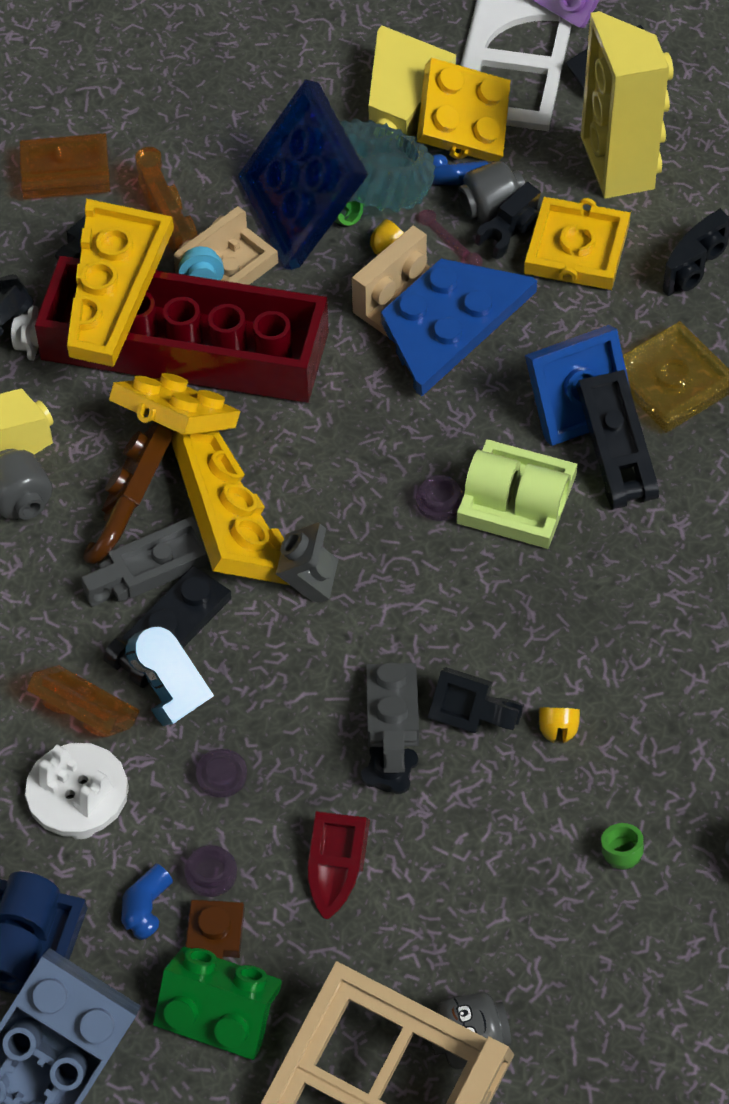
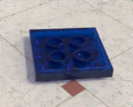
(302, 175)

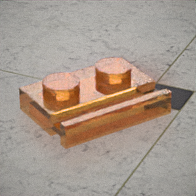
(64, 166)

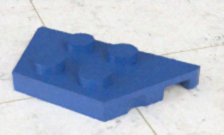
(450, 315)

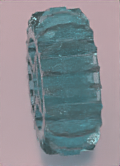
(396, 166)

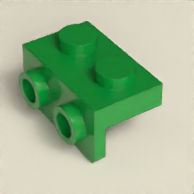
(216, 1001)

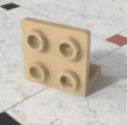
(389, 276)

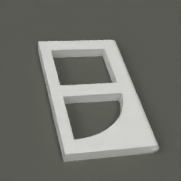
(493, 18)

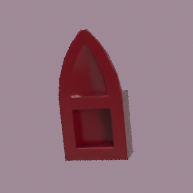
(335, 859)

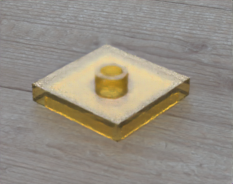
(675, 376)

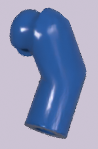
(452, 174)
(139, 899)

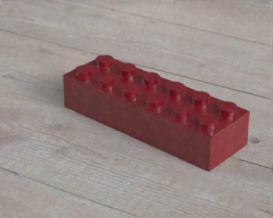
(204, 332)

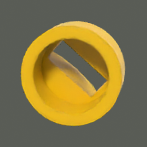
(384, 235)
(564, 718)

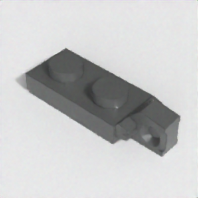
(147, 563)
(392, 711)

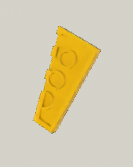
(114, 273)
(225, 510)

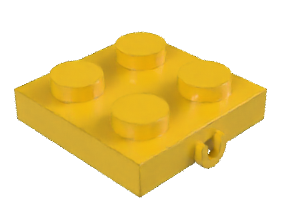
(463, 111)
(577, 243)
(175, 404)

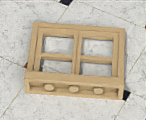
(477, 1084)

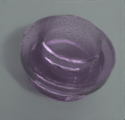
(439, 498)
(221, 773)
(211, 871)

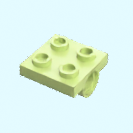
(516, 493)

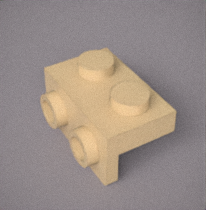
(241, 250)

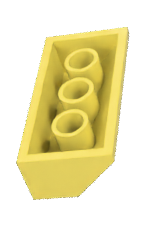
(624, 105)

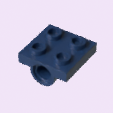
(31, 922)

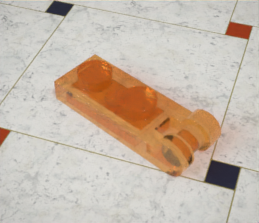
(161, 197)

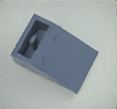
(60, 1033)

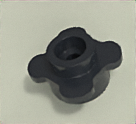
(388, 782)

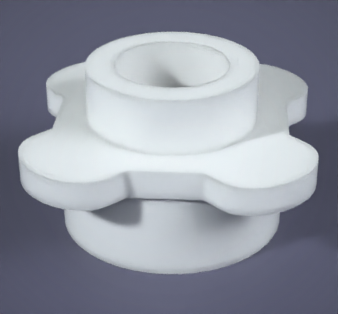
(24, 333)

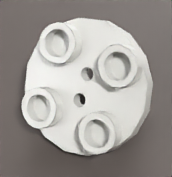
(94, 802)

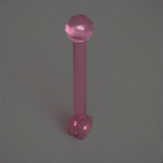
(428, 218)

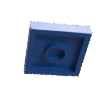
(558, 369)

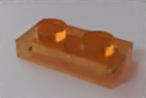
(73, 695)

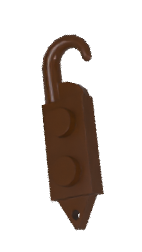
(129, 486)

